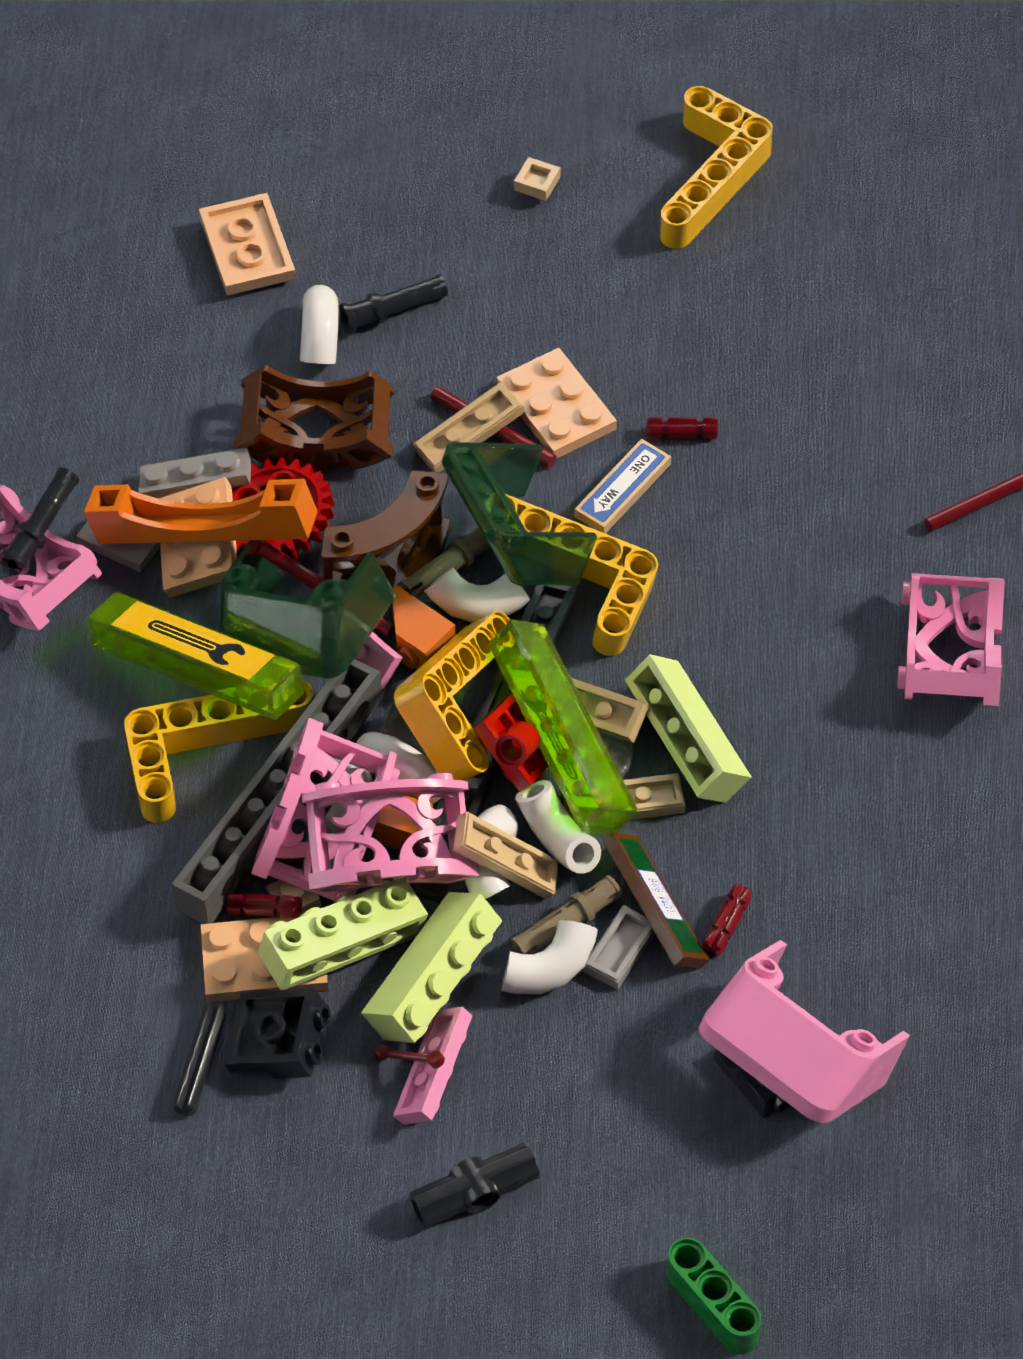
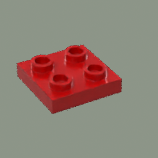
(512, 743)

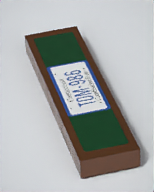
(655, 900)

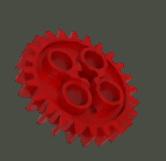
(318, 489)

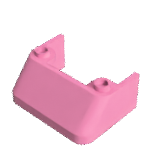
(791, 1048)

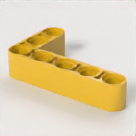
(743, 148)
(615, 574)
(429, 704)
(201, 731)

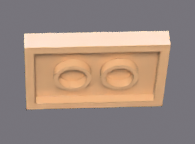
(247, 244)
(558, 403)
(197, 564)
(233, 960)

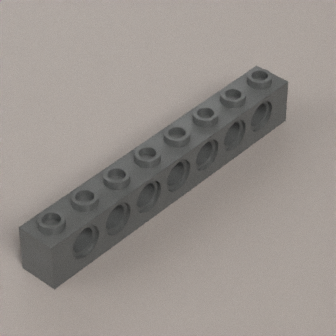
(231, 847)

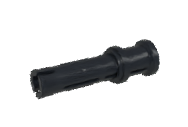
(377, 307)
(31, 534)

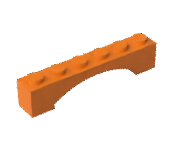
(129, 517)

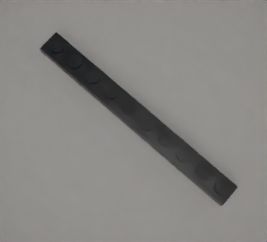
(549, 607)

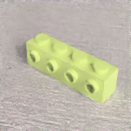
(688, 729)
(341, 933)
(432, 967)

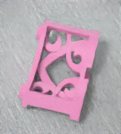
(51, 585)
(933, 673)
(310, 756)
(349, 870)

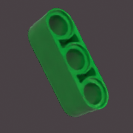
(716, 1314)

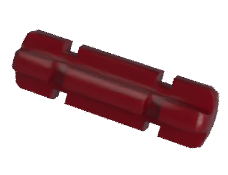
(682, 427)
(264, 905)
(727, 919)

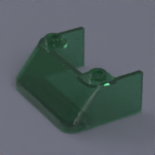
(482, 478)
(315, 631)

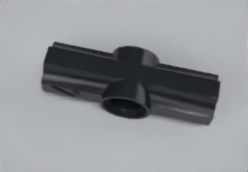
(474, 1185)

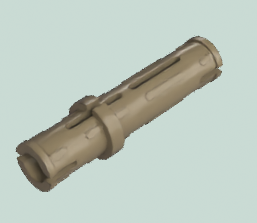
(460, 554)
(579, 909)

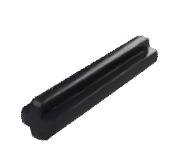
(199, 1059)

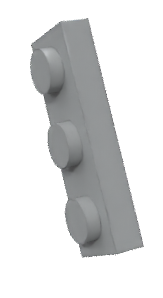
(181, 474)

